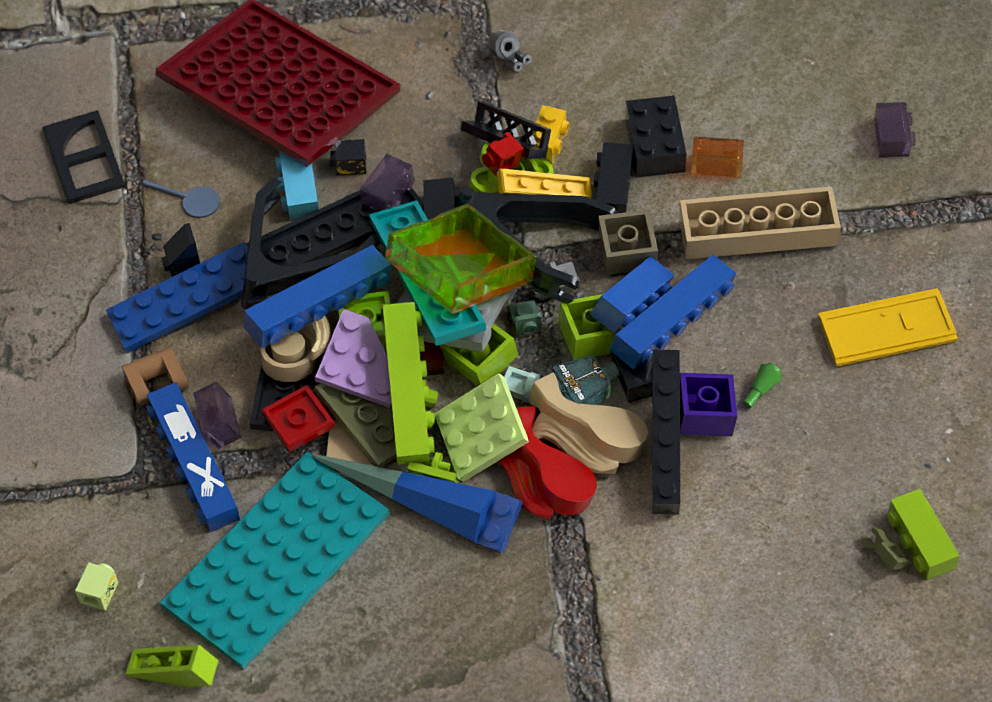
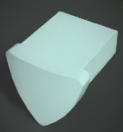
(520, 382)

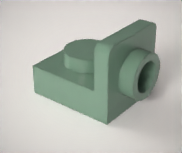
(525, 317)

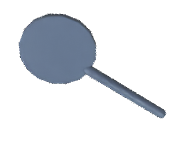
(197, 202)

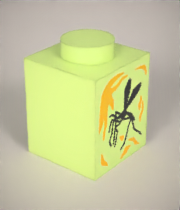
(97, 586)

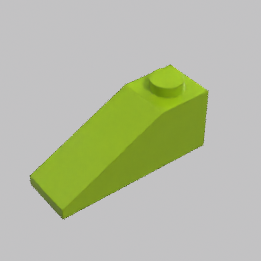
(173, 665)

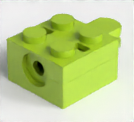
(372, 307)

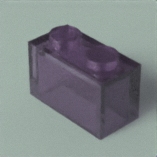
(893, 129)
(387, 183)
(217, 415)

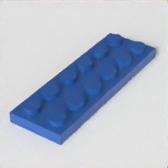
(180, 298)

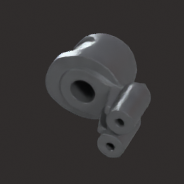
(506, 47)

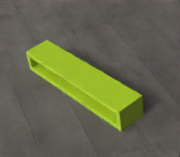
(406, 383)

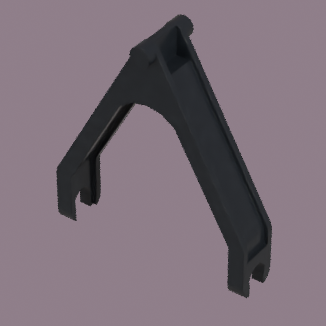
(541, 209)
(267, 279)

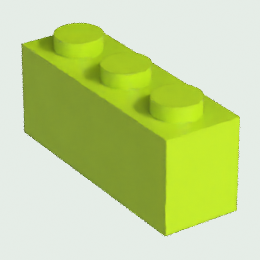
(922, 534)

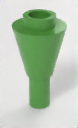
(766, 378)

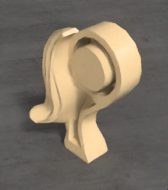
(297, 353)
(587, 432)

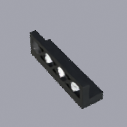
(493, 131)

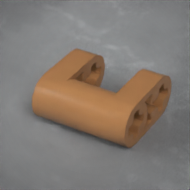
(151, 367)

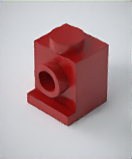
(502, 154)

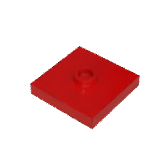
(298, 418)

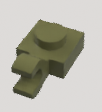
(890, 553)

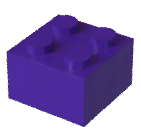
(707, 404)

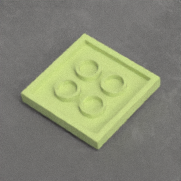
(481, 427)

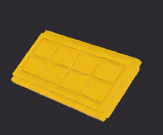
(887, 327)

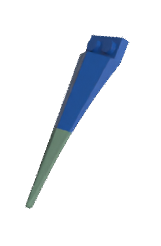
(465, 509)

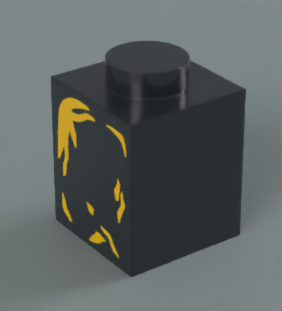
(349, 157)

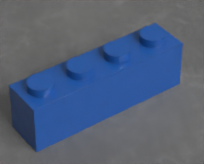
(632, 295)

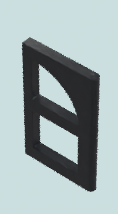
(57, 138)

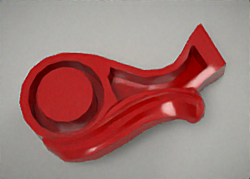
(547, 477)

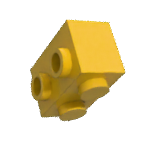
(556, 121)

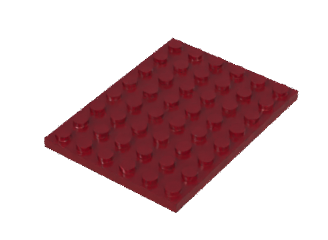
(278, 81)

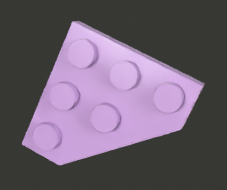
(356, 361)

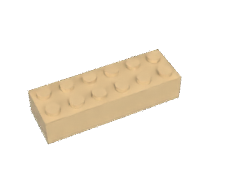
(759, 222)

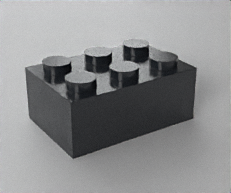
(655, 136)

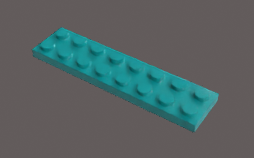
(440, 322)

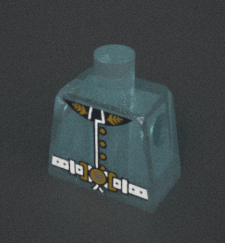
(585, 380)

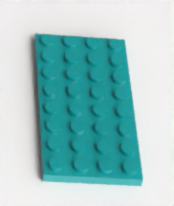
(274, 560)

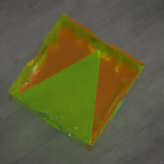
(460, 258)

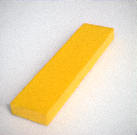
(542, 183)

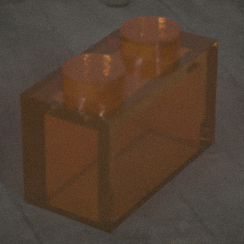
(717, 157)

